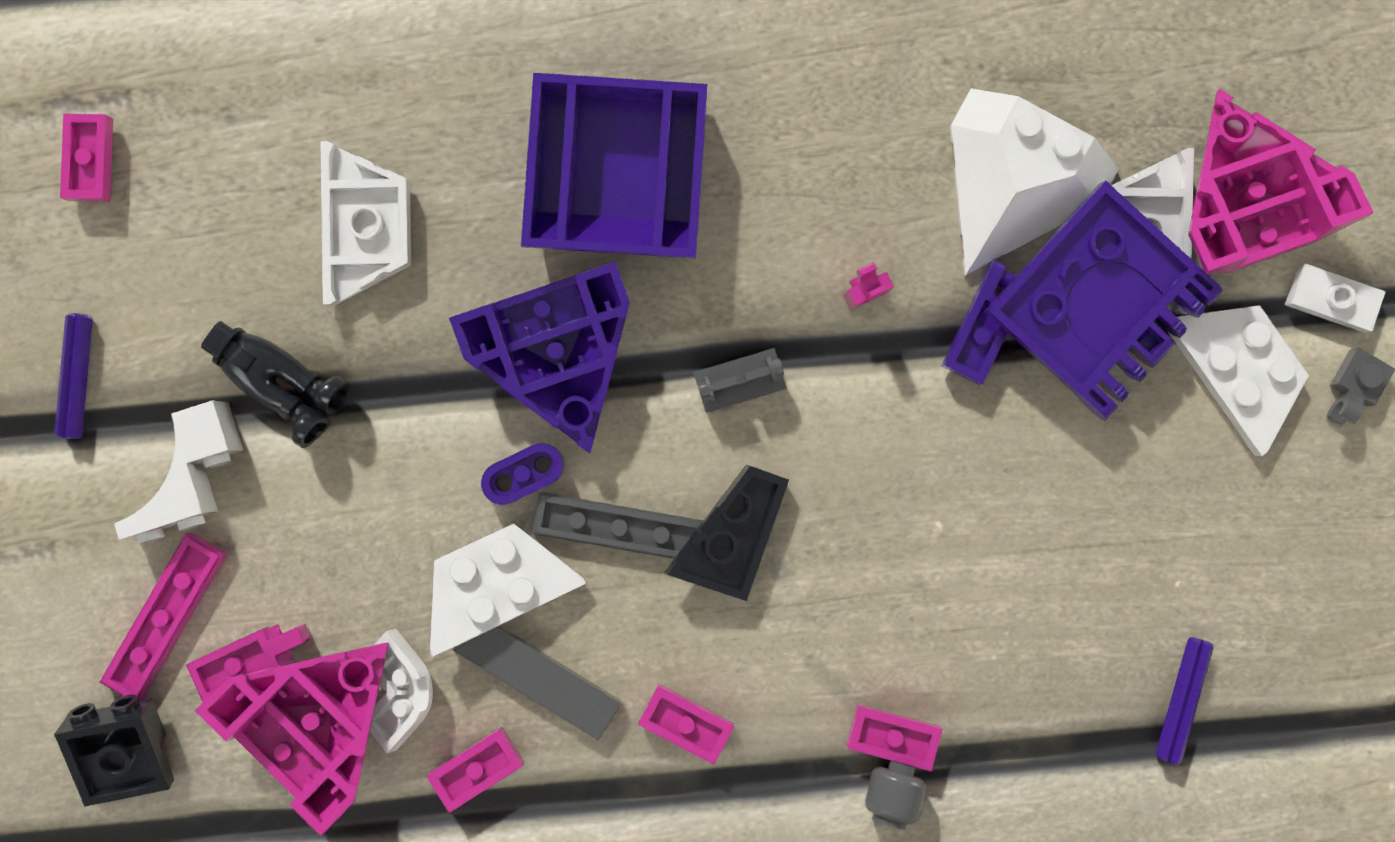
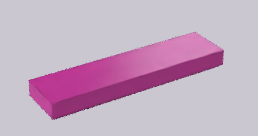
(163, 617)

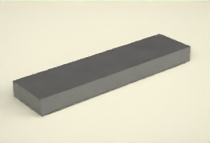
(612, 525)
(542, 679)

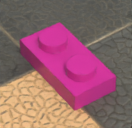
(86, 157)
(686, 724)
(894, 737)
(475, 769)

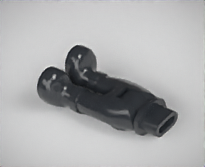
(254, 366)

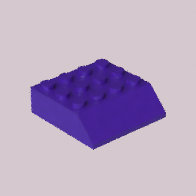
(614, 165)

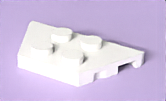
(1165, 199)
(362, 224)
(1244, 370)
(492, 585)

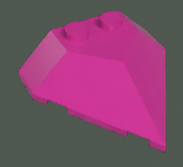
(1265, 192)
(305, 725)

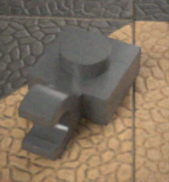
(1360, 384)

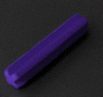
(73, 376)
(1184, 700)

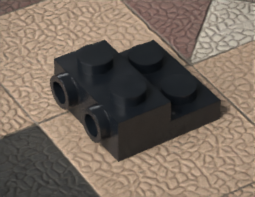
(115, 750)

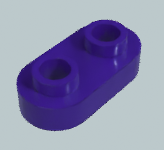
(523, 473)

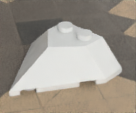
(1018, 173)

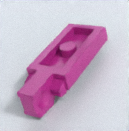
(252, 653)

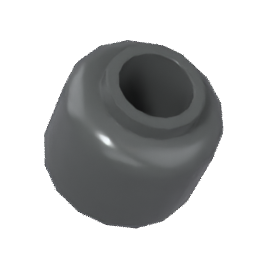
(895, 795)

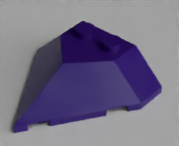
(552, 347)

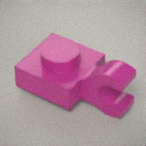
(867, 286)

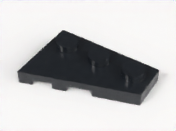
(733, 535)

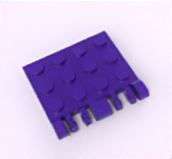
(1098, 295)

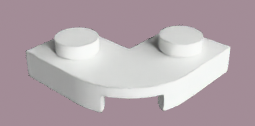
(406, 696)

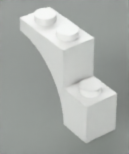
(202, 441)

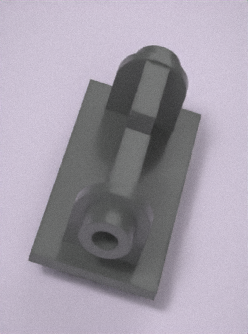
(740, 380)

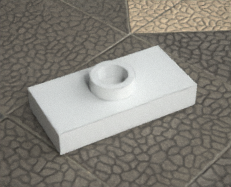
(1335, 298)

